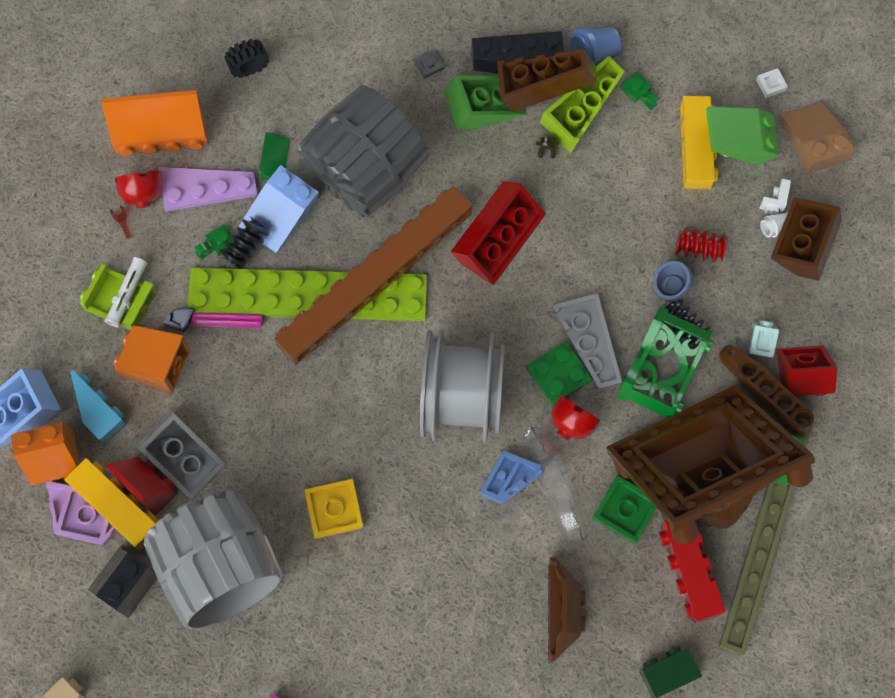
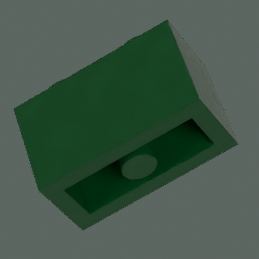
(670, 672)

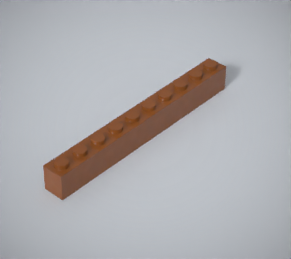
(373, 275)

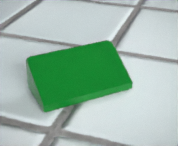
(273, 154)

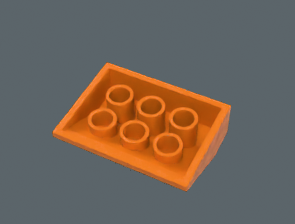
(156, 122)

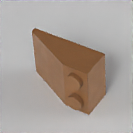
(817, 137)

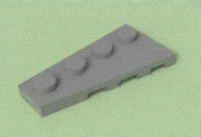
(588, 332)

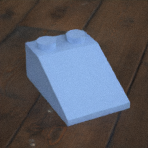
(282, 206)
(25, 404)

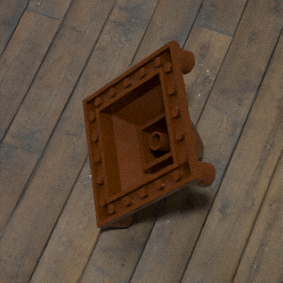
(710, 461)

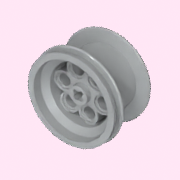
(460, 386)

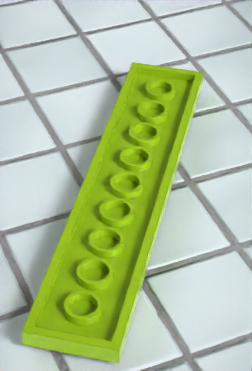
(291, 291)

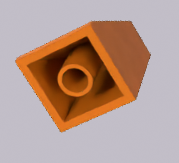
(152, 357)
(46, 452)

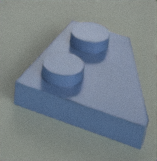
(510, 477)

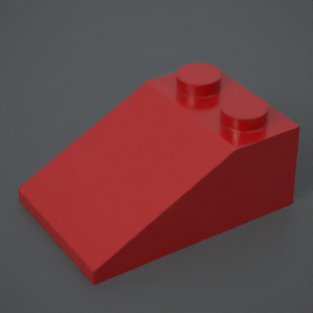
(144, 483)

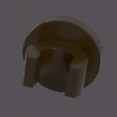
(546, 143)

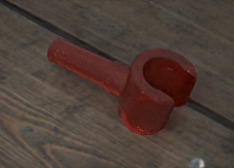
(121, 220)

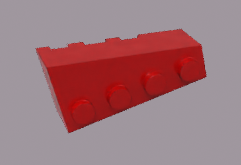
(694, 578)

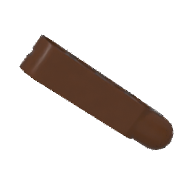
(740, 362)

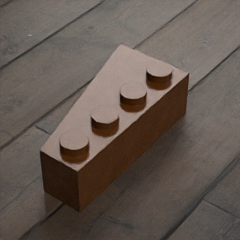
(543, 77)

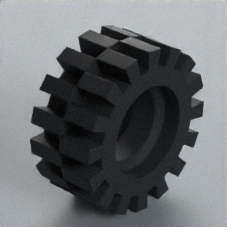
(246, 58)

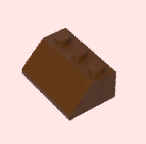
(807, 237)

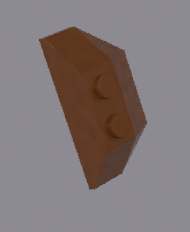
(563, 609)

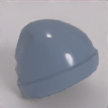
(673, 281)

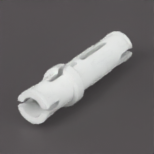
(114, 316)

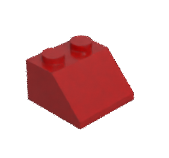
(807, 370)

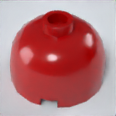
(140, 188)
(572, 420)

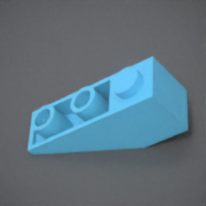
(94, 411)

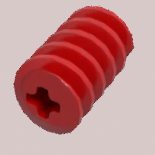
(701, 244)

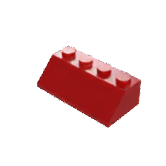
(498, 231)

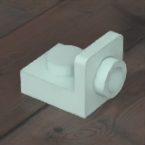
(763, 338)

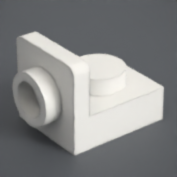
(778, 200)

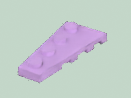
(201, 187)

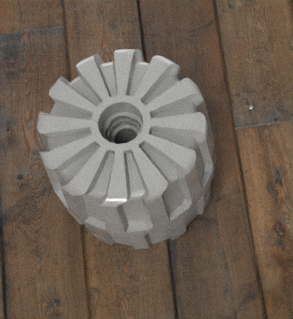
(212, 559)

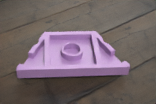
(76, 517)

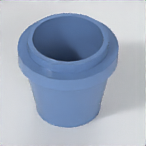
(596, 42)

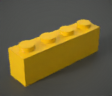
(696, 146)
(111, 502)

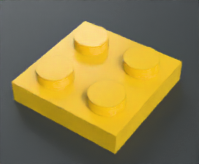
(333, 508)

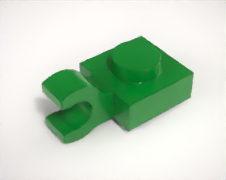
(639, 89)
(216, 241)

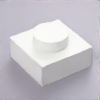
(771, 83)

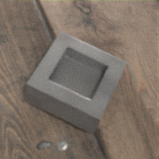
(428, 63)

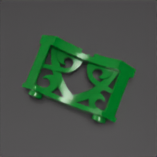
(660, 332)

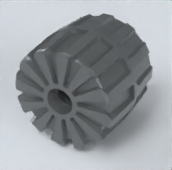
(363, 150)

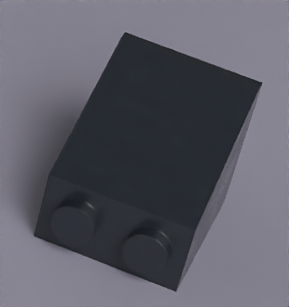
(123, 582)

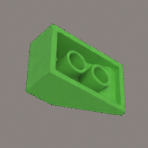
(477, 102)
(743, 133)

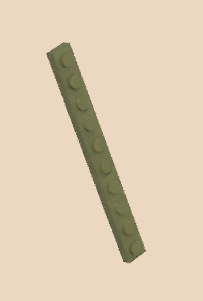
(757, 564)

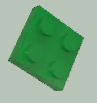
(559, 372)
(625, 510)

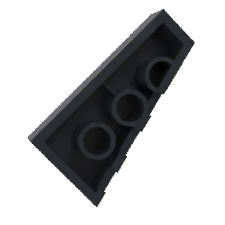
(489, 50)

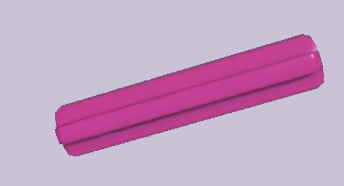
(227, 320)

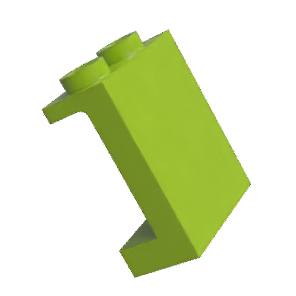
(105, 286)

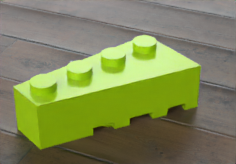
(576, 110)

